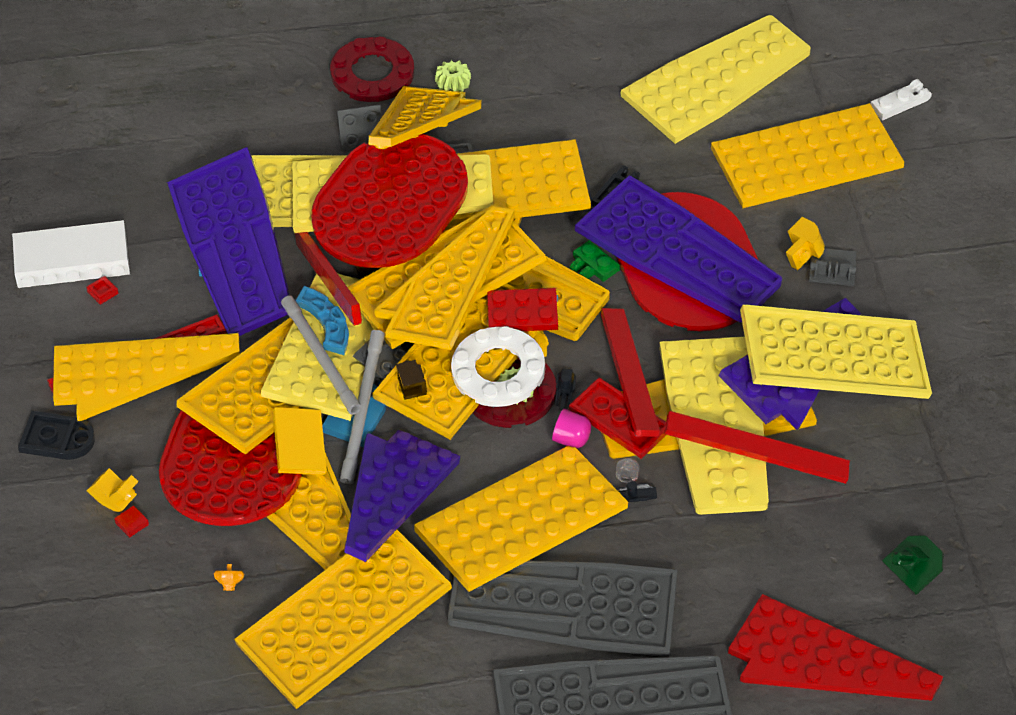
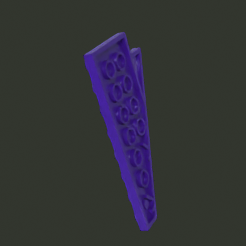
(770, 400)
(391, 486)

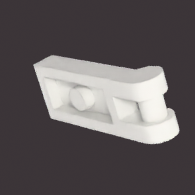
(901, 100)

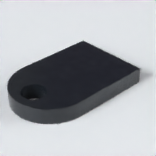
(56, 436)

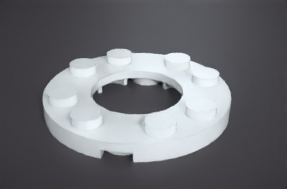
(498, 393)

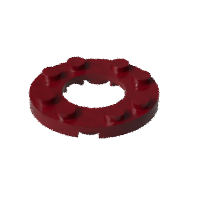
(372, 91)
(524, 412)

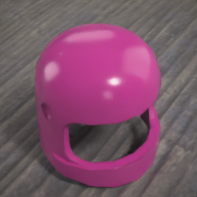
(571, 429)

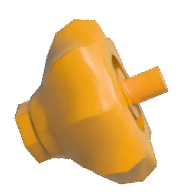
(229, 578)

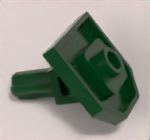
(915, 562)

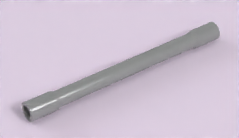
(346, 395)
(350, 463)

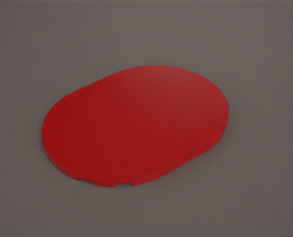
(389, 202)
(670, 304)
(218, 482)

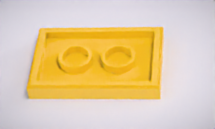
(299, 441)

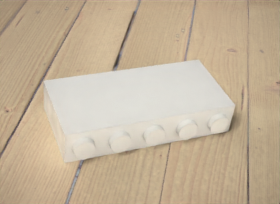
(70, 254)

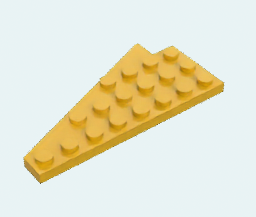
(419, 111)
(441, 294)
(118, 372)
(316, 517)

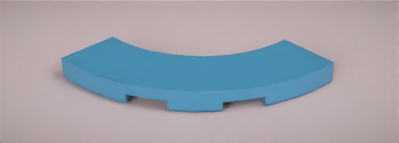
(329, 316)

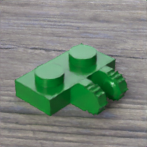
(594, 261)

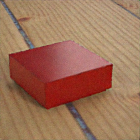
(102, 290)
(131, 521)

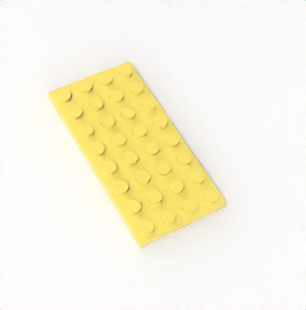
(835, 352)
(297, 374)

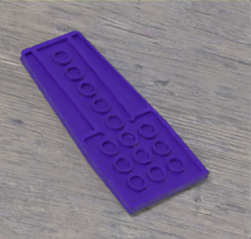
(233, 240)
(677, 249)

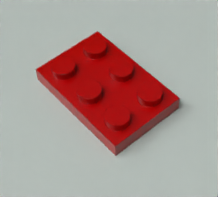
(523, 309)

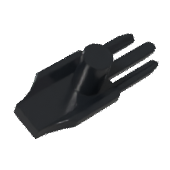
(565, 386)
(638, 492)

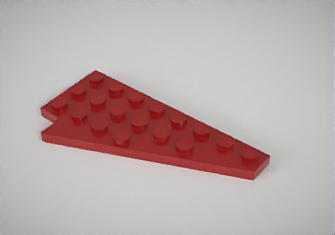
(806, 653)

